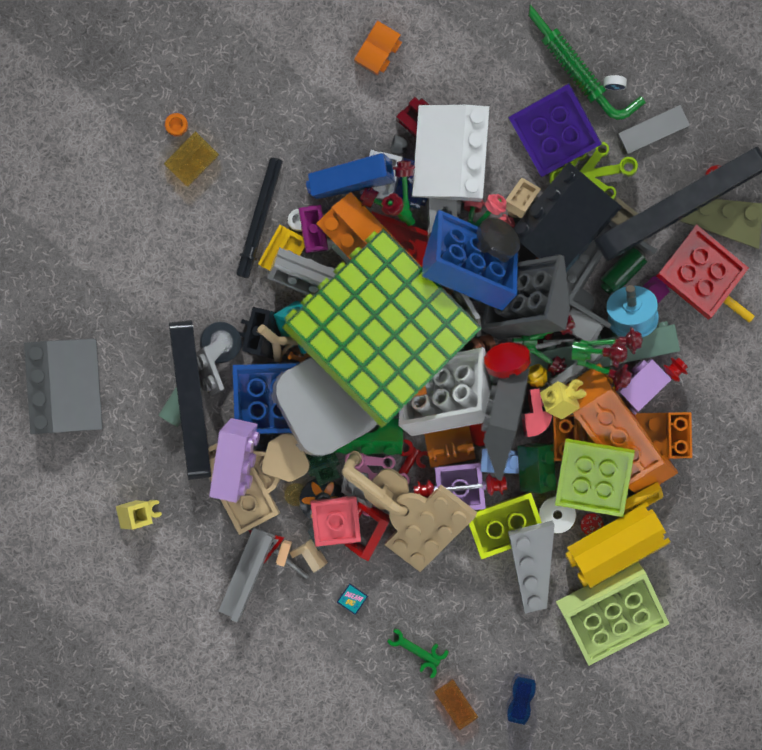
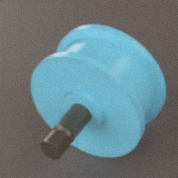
(632, 308)

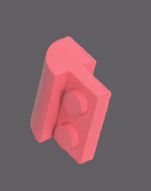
(537, 420)

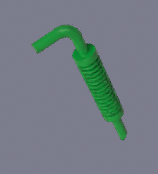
(578, 70)

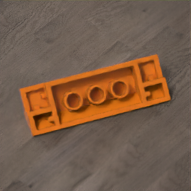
(351, 224)

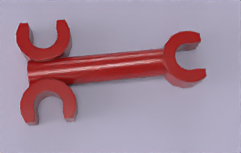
(413, 455)

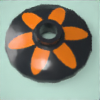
(313, 491)

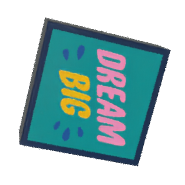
(352, 598)

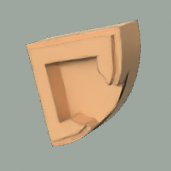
(283, 553)

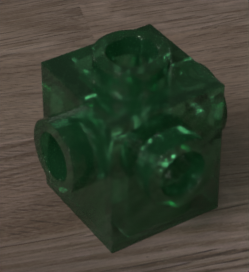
(323, 468)

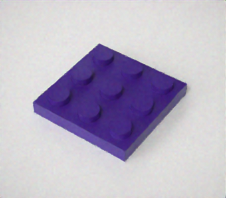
(555, 130)

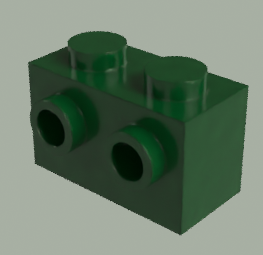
(536, 467)

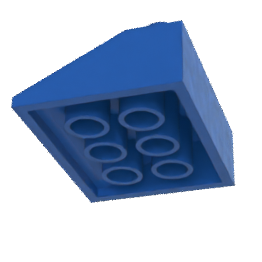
(459, 264)
(253, 397)

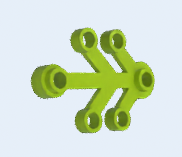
(592, 173)

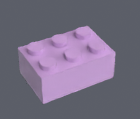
(234, 460)

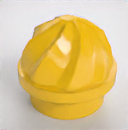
(537, 376)

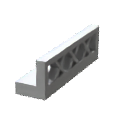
(246, 573)

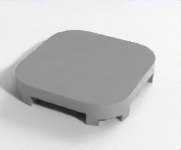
(318, 409)

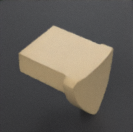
(311, 554)

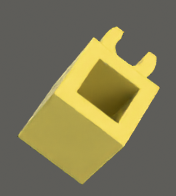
(562, 399)
(136, 514)

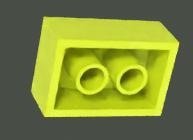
(493, 523)

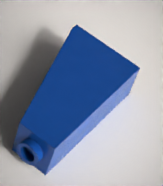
(351, 177)

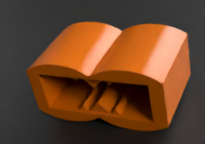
(377, 48)

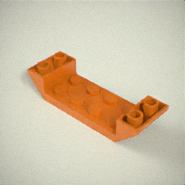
(612, 424)
(668, 432)

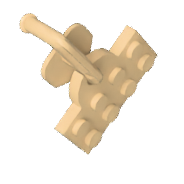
(278, 462)
(421, 523)

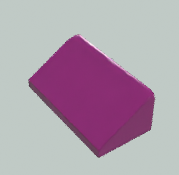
(313, 236)

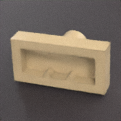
(521, 198)

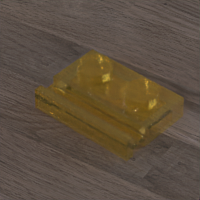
(191, 159)

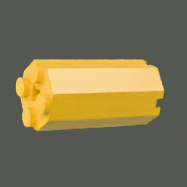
(617, 546)

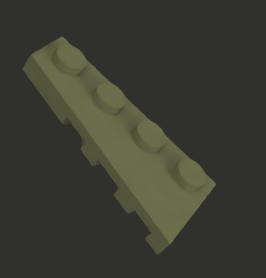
(730, 219)

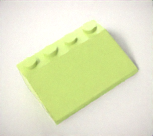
(613, 613)

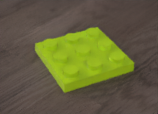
(594, 477)

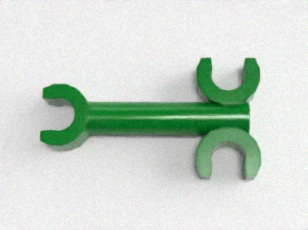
(432, 660)

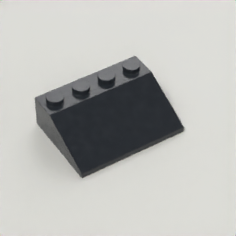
(566, 217)

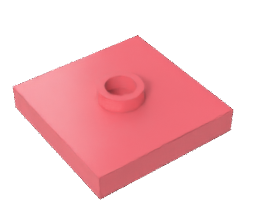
(335, 521)

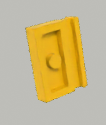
(282, 239)

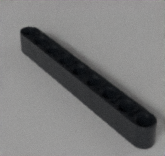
(680, 204)

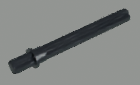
(259, 218)

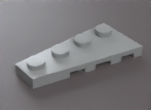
(532, 562)

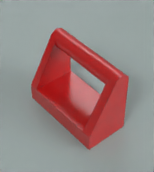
(383, 520)

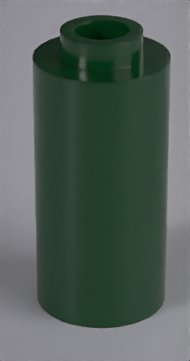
(622, 271)

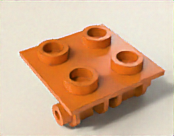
(449, 446)

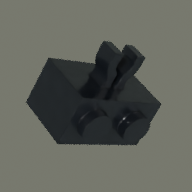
(254, 341)

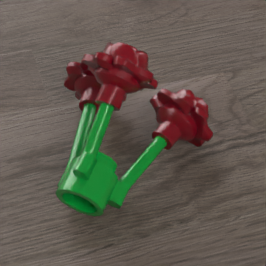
(617, 352)

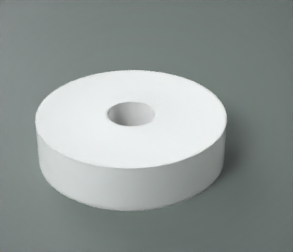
(562, 524)

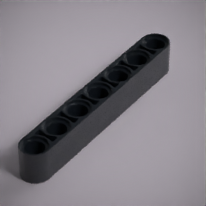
(190, 399)

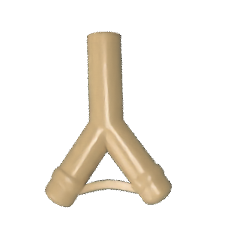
(277, 342)

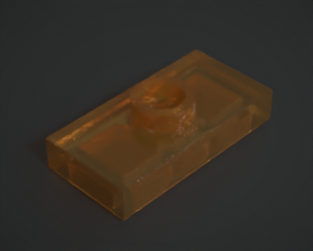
(456, 704)

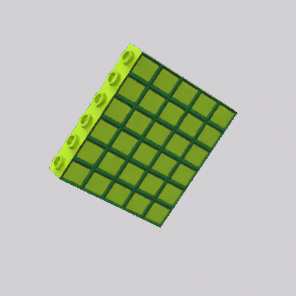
(381, 327)

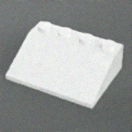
(450, 152)
(453, 397)

